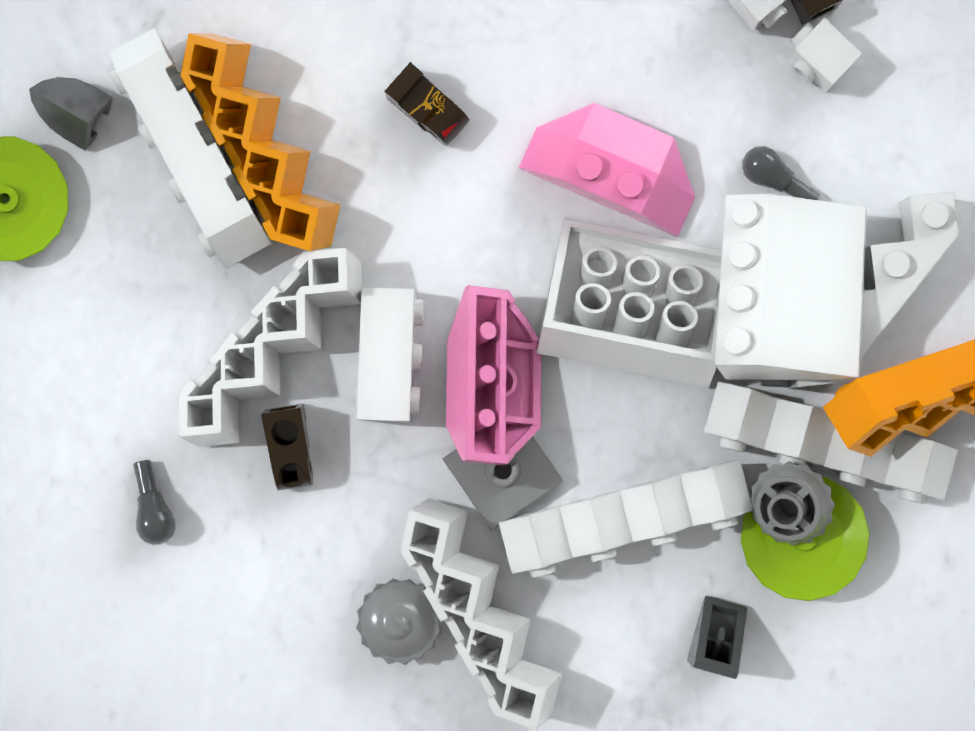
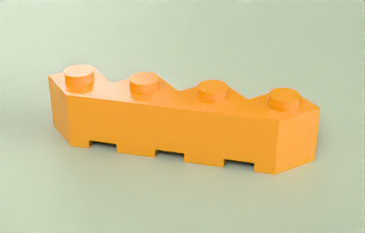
(245, 125)
(905, 397)

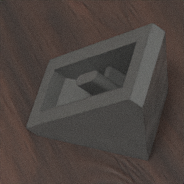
(718, 637)

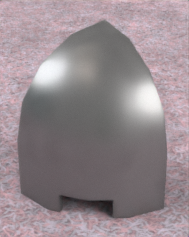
(70, 108)

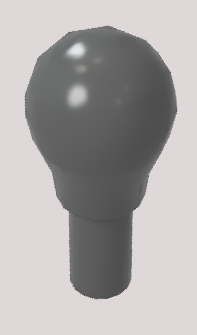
(767, 169)
(154, 519)

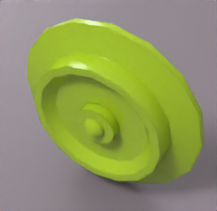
(30, 199)
(816, 567)

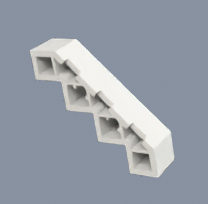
(188, 148)
(898, 268)
(250, 359)
(808, 436)
(629, 515)
(486, 636)

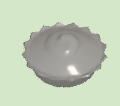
(792, 503)
(398, 622)

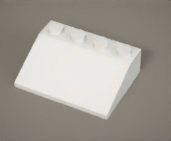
(790, 289)
(633, 303)

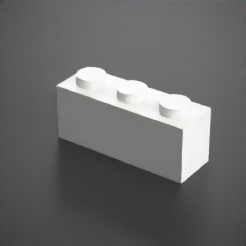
(388, 354)

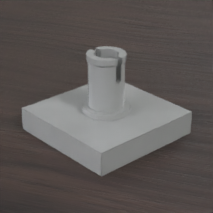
(505, 489)

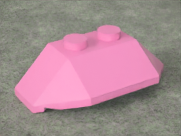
(614, 165)
(492, 377)

